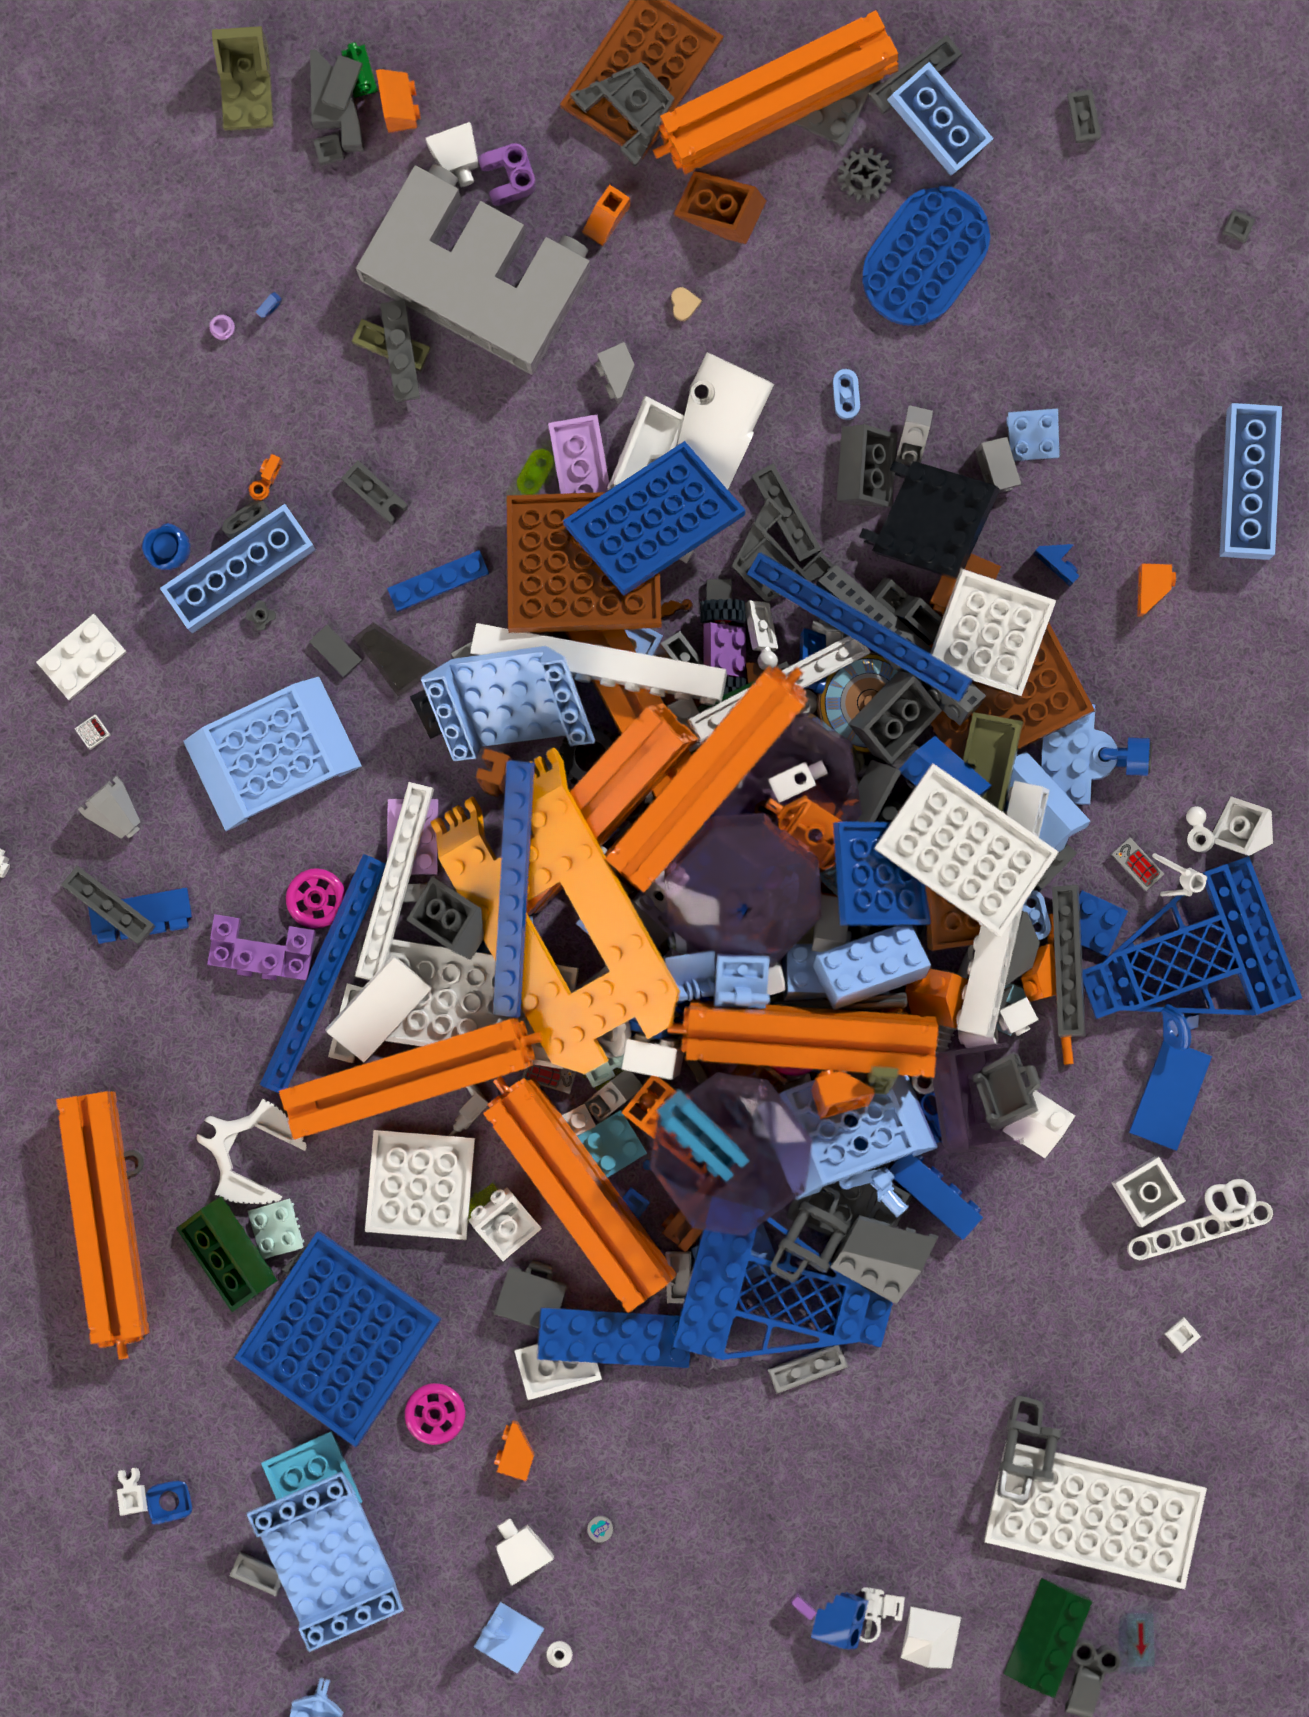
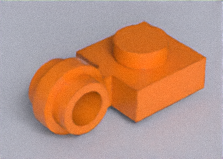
(269, 473)

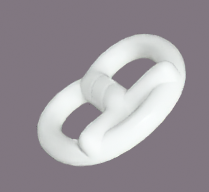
(1230, 1198)

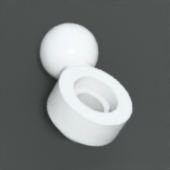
(1196, 817)

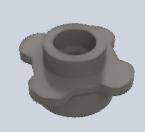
(253, 615)

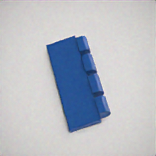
(158, 908)

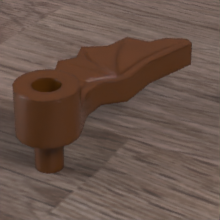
(672, 606)

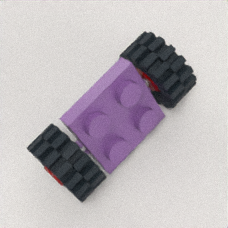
(725, 643)

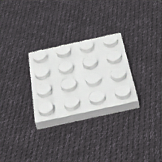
(992, 631)
(420, 1184)

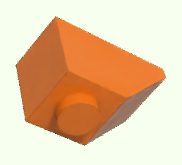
(1153, 585)
(1041, 978)

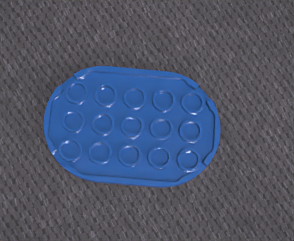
(926, 256)

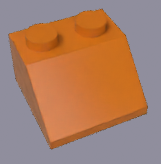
(397, 100)
(937, 996)
(839, 1093)

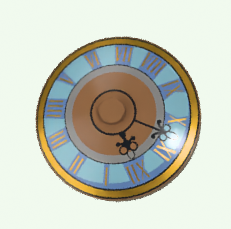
(850, 691)

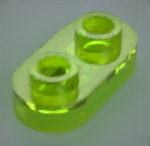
(533, 472)

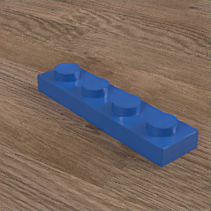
(438, 581)

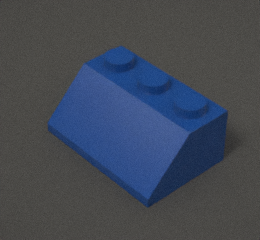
(939, 754)

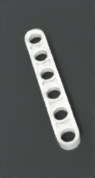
(1200, 1236)

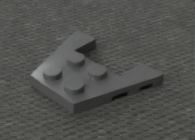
(637, 98)
(760, 541)

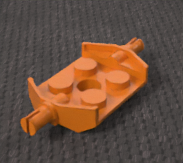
(801, 817)

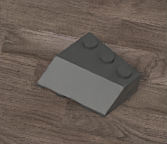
(882, 1256)

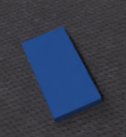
(1170, 1095)

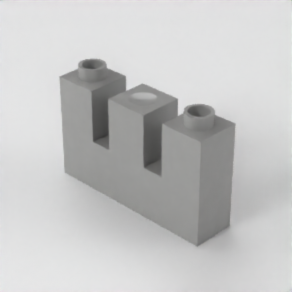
(466, 285)

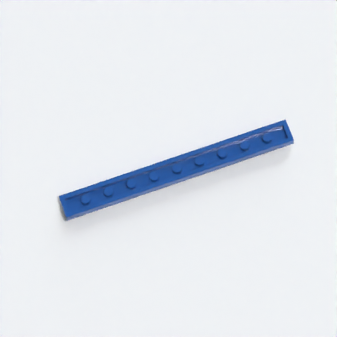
(860, 627)
(513, 888)
(323, 974)

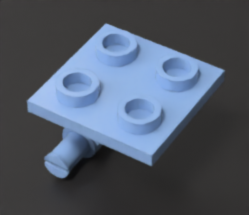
(508, 1637)

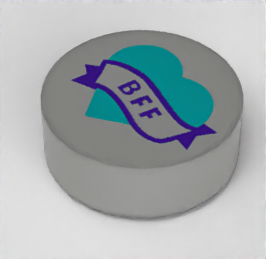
(600, 1528)

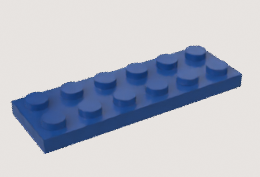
(609, 1338)

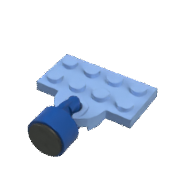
(1084, 754)

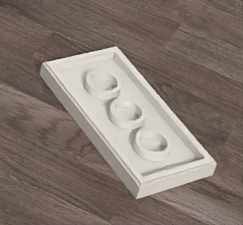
(378, 1008)

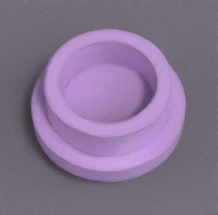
(222, 327)

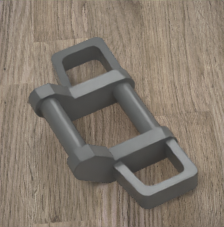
(788, 1244)
(1036, 1430)

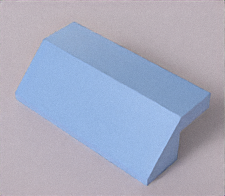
(1061, 815)

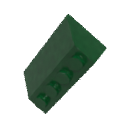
(226, 1254)
(1048, 1637)

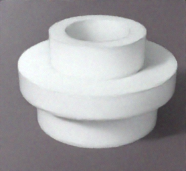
(565, 1648)

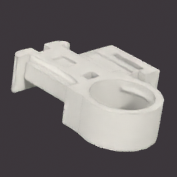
(880, 1606)

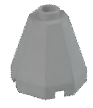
(112, 809)

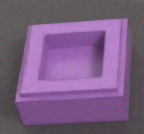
(803, 1606)

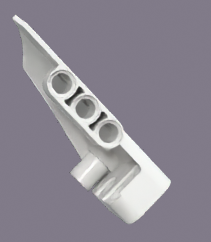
(724, 419)

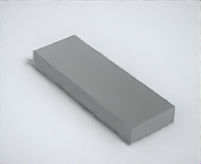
(807, 1368)

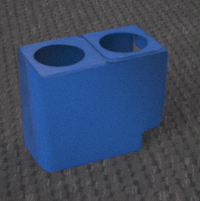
(841, 1621)

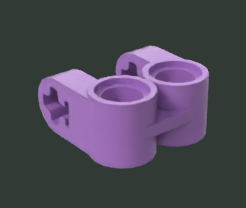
(499, 158)

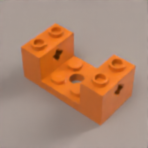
(644, 1105)

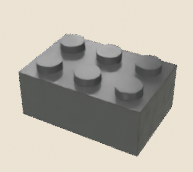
(895, 717)

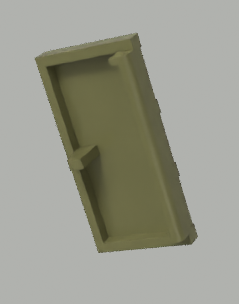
(992, 753)

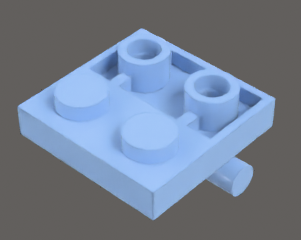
(741, 981)

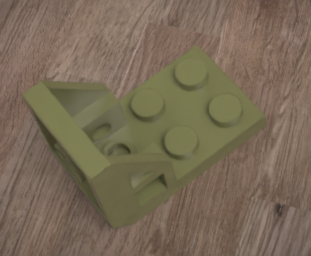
(244, 77)

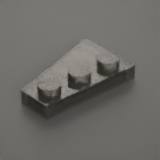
(394, 660)

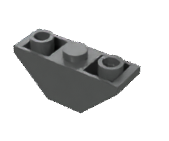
(1024, 949)

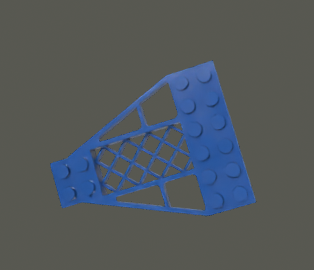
(1248, 935)
(717, 1287)

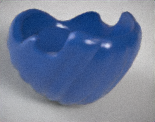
(166, 547)

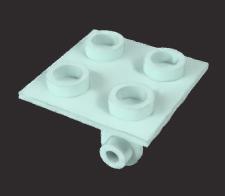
(276, 1229)

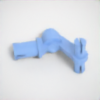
(882, 1181)

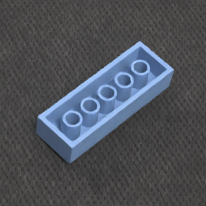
(1250, 481)
(238, 568)

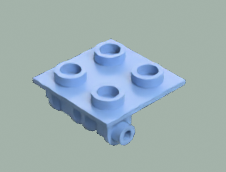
(1033, 434)
(693, 974)

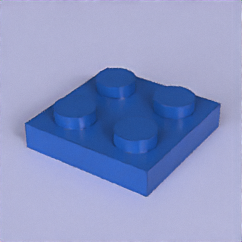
(1099, 923)

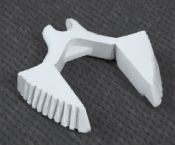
(231, 1184)

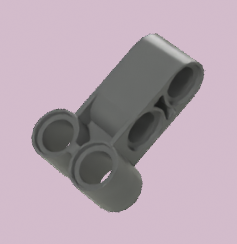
(1089, 1678)

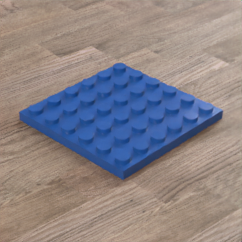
(337, 1338)

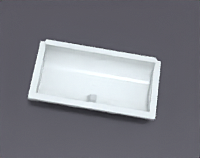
(650, 437)

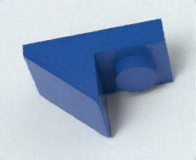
(1052, 556)

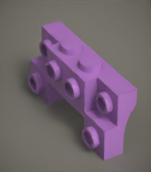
(260, 957)

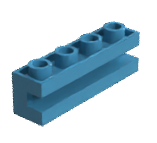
(701, 1135)

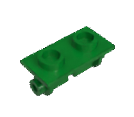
(366, 82)

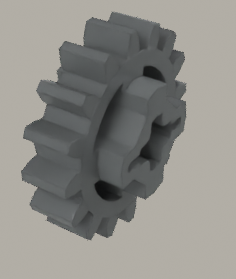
(874, 174)

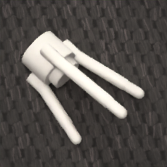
(1190, 879)

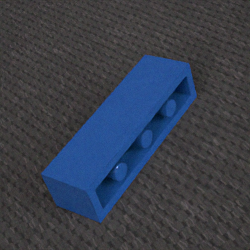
(936, 1195)

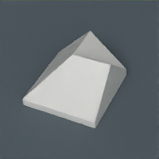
(1244, 827)
(930, 1638)

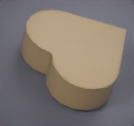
(684, 303)

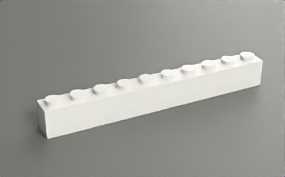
(613, 665)
(994, 953)

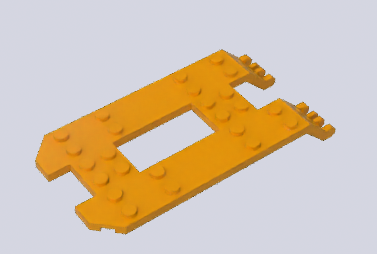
(568, 854)

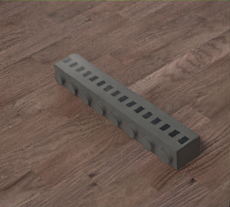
(849, 591)

